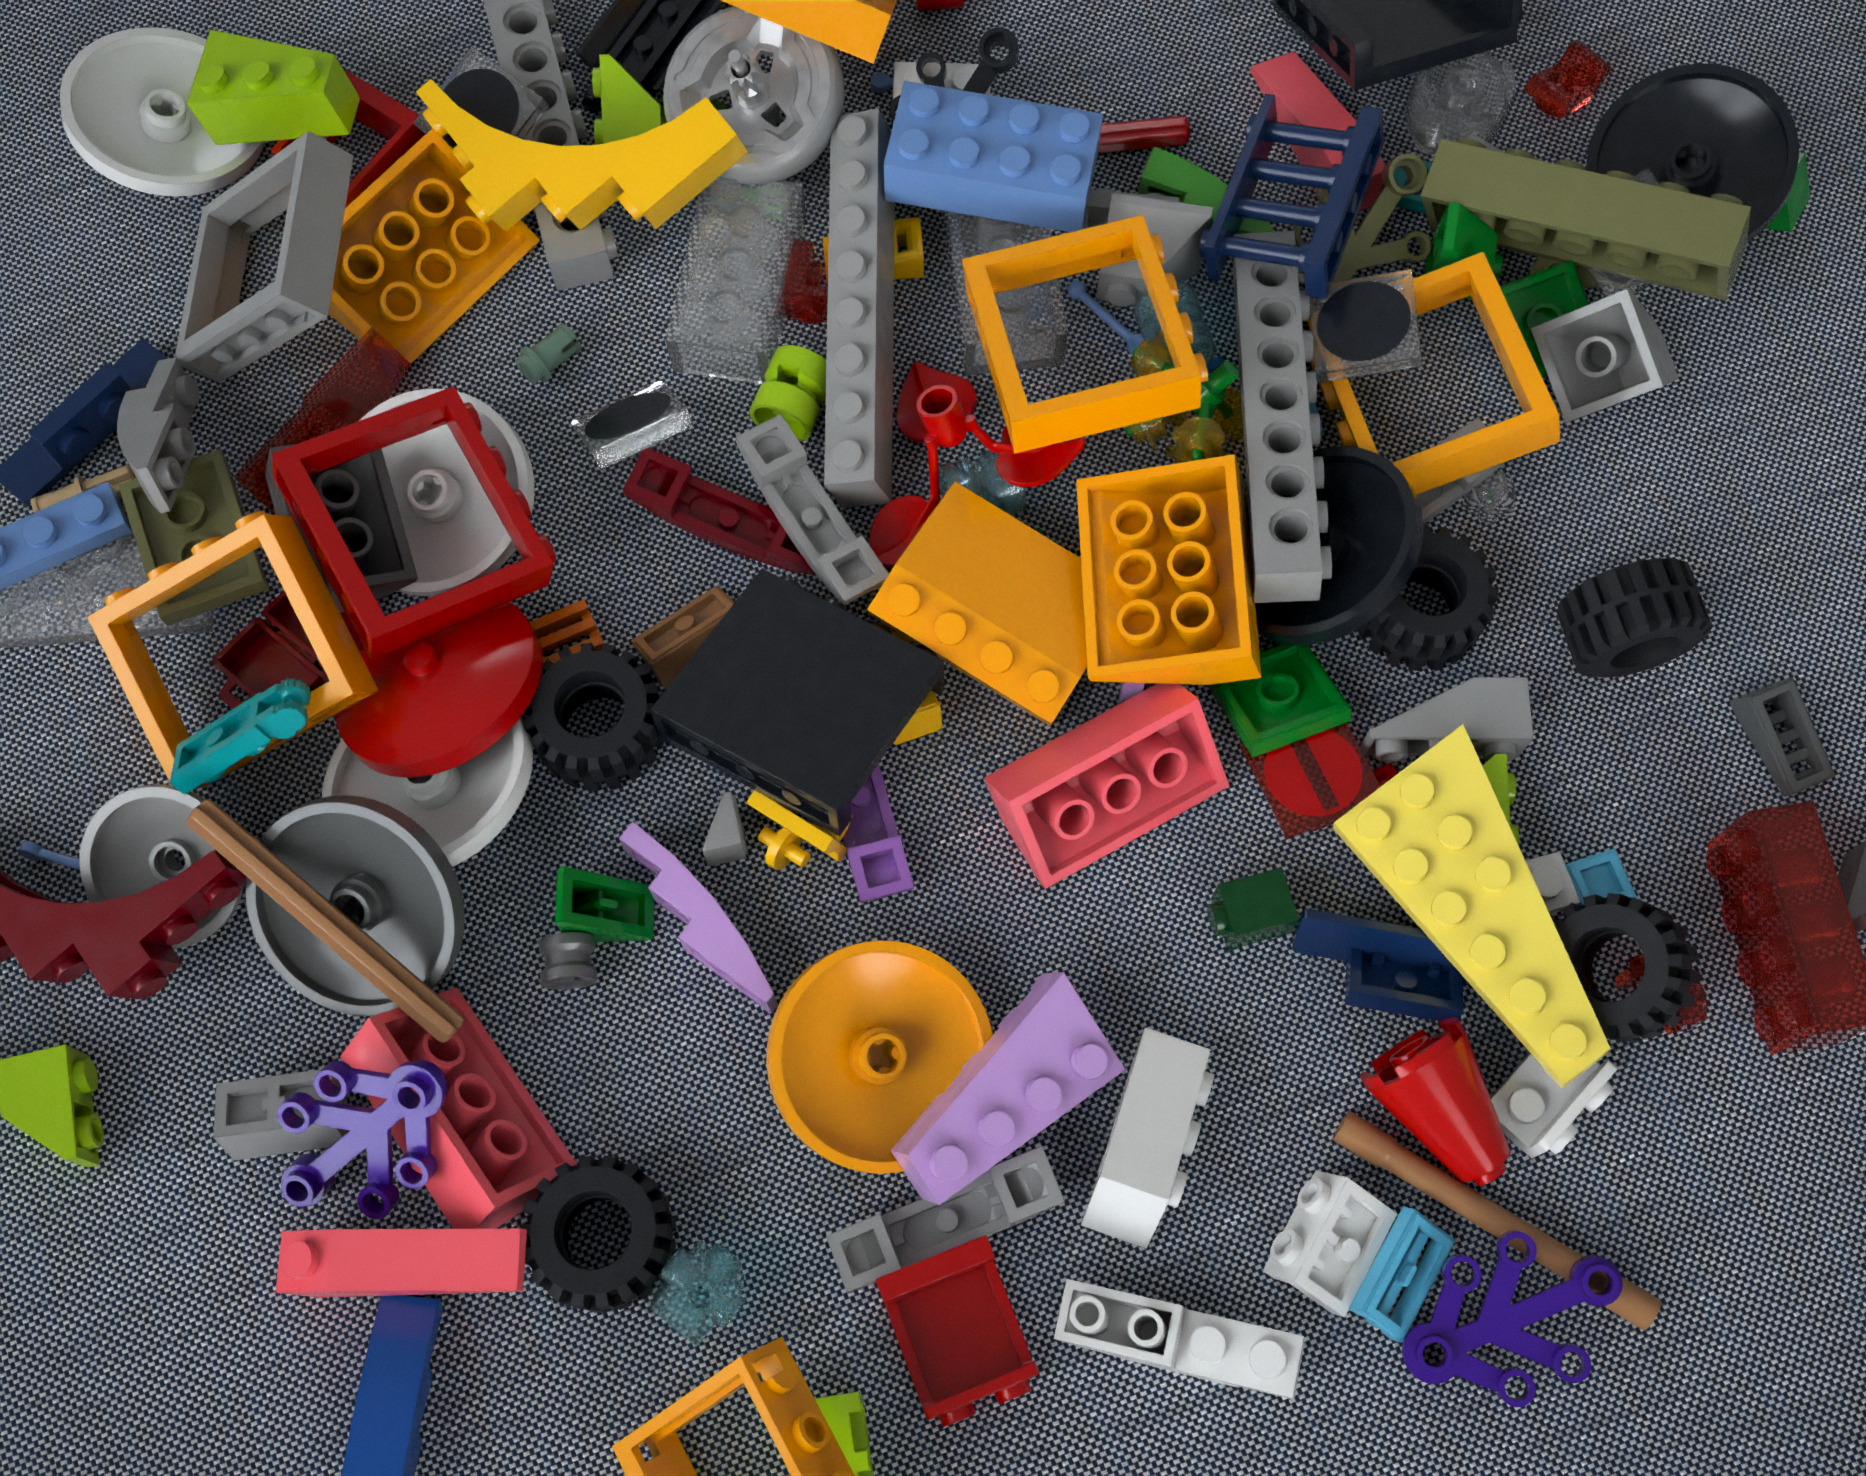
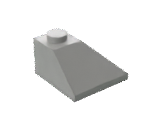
(1180, 233)
(1603, 354)

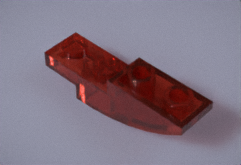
(338, 399)

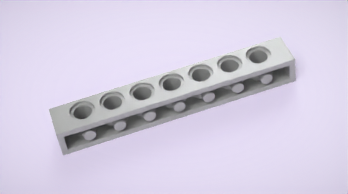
(533, 57)
(1278, 420)

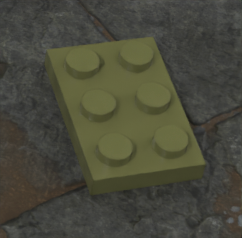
(202, 510)

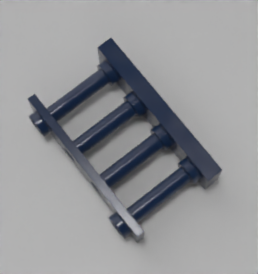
(1330, 220)

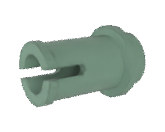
(547, 354)

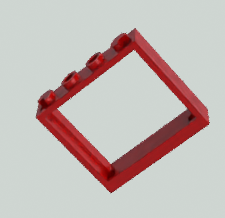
(388, 633)

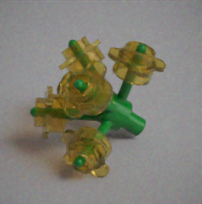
(1197, 436)

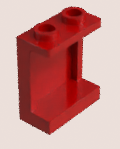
(957, 1331)

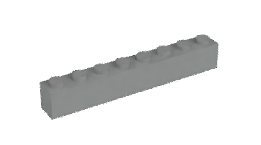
(859, 315)

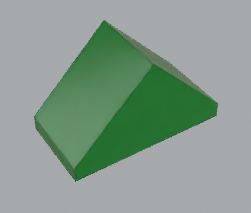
(603, 906)

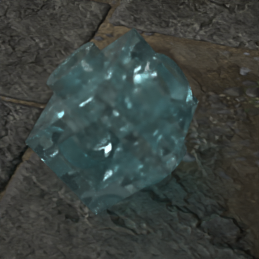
(694, 1309)

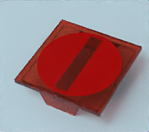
(1313, 779)

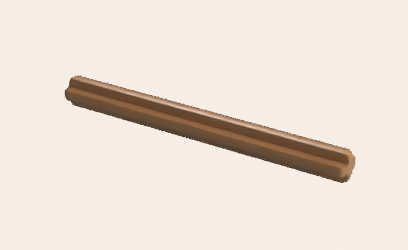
(325, 920)

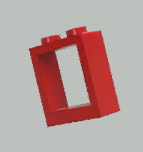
(385, 117)

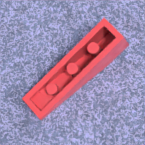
(1308, 102)
(400, 1262)

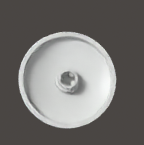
(132, 118)
(442, 503)
(457, 806)

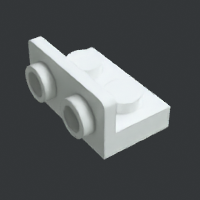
(1539, 1112)
(1330, 1241)

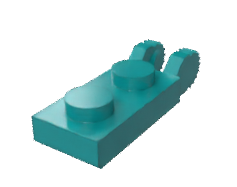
(240, 733)

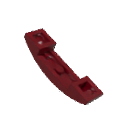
(711, 512)

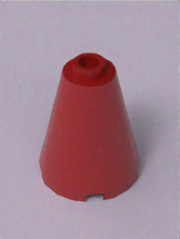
(1442, 1100)

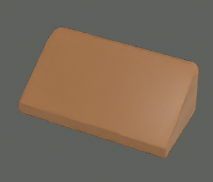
(677, 637)

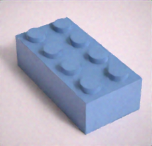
(992, 157)

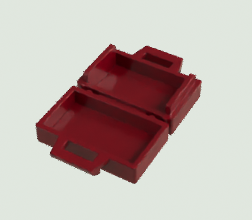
(264, 658)

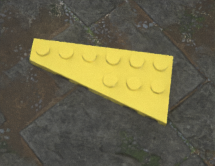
(1460, 875)

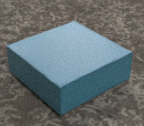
(1600, 876)

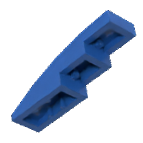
(393, 1388)

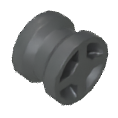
(567, 960)

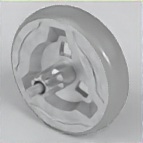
(803, 82)

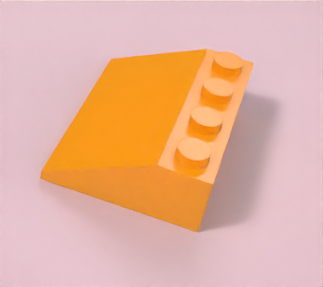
(418, 252)
(1168, 575)
(991, 602)

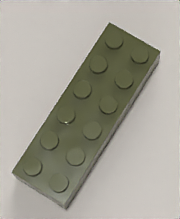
(1593, 217)

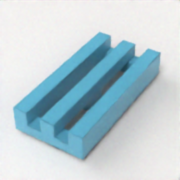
(1396, 1269)

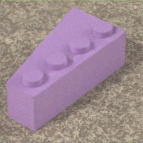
(1012, 1089)

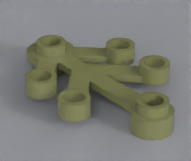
(1359, 249)

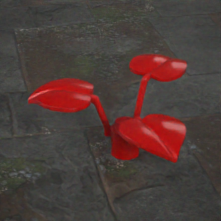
(939, 411)

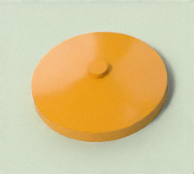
(869, 1048)

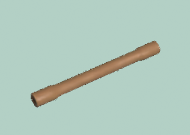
(1383, 1151)

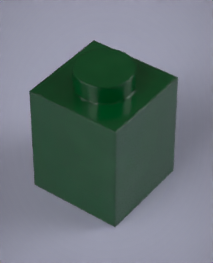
(1252, 909)

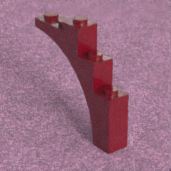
(118, 939)

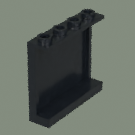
(1395, 38)
(796, 698)

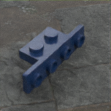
(76, 425)
(1386, 964)

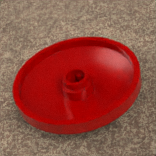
(445, 695)

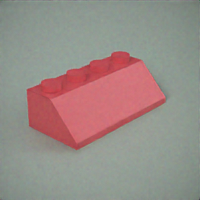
(1108, 781)
(488, 1133)

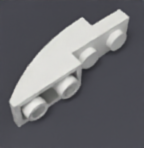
(1180, 1339)

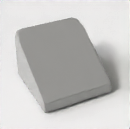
(726, 835)

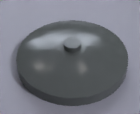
(377, 873)

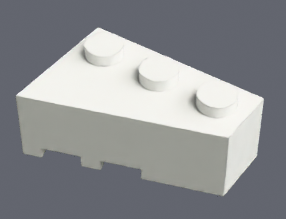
(1149, 1137)

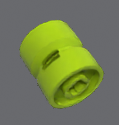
(793, 389)

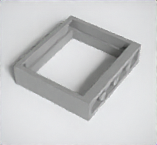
(312, 185)

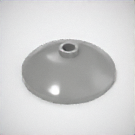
(134, 847)

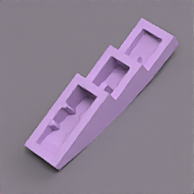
(709, 931)

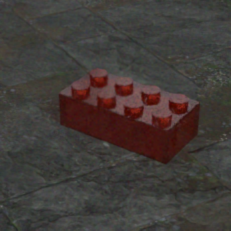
(1790, 928)

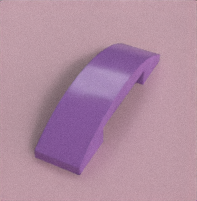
(874, 844)

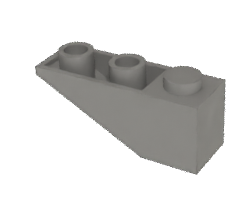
(1492, 711)

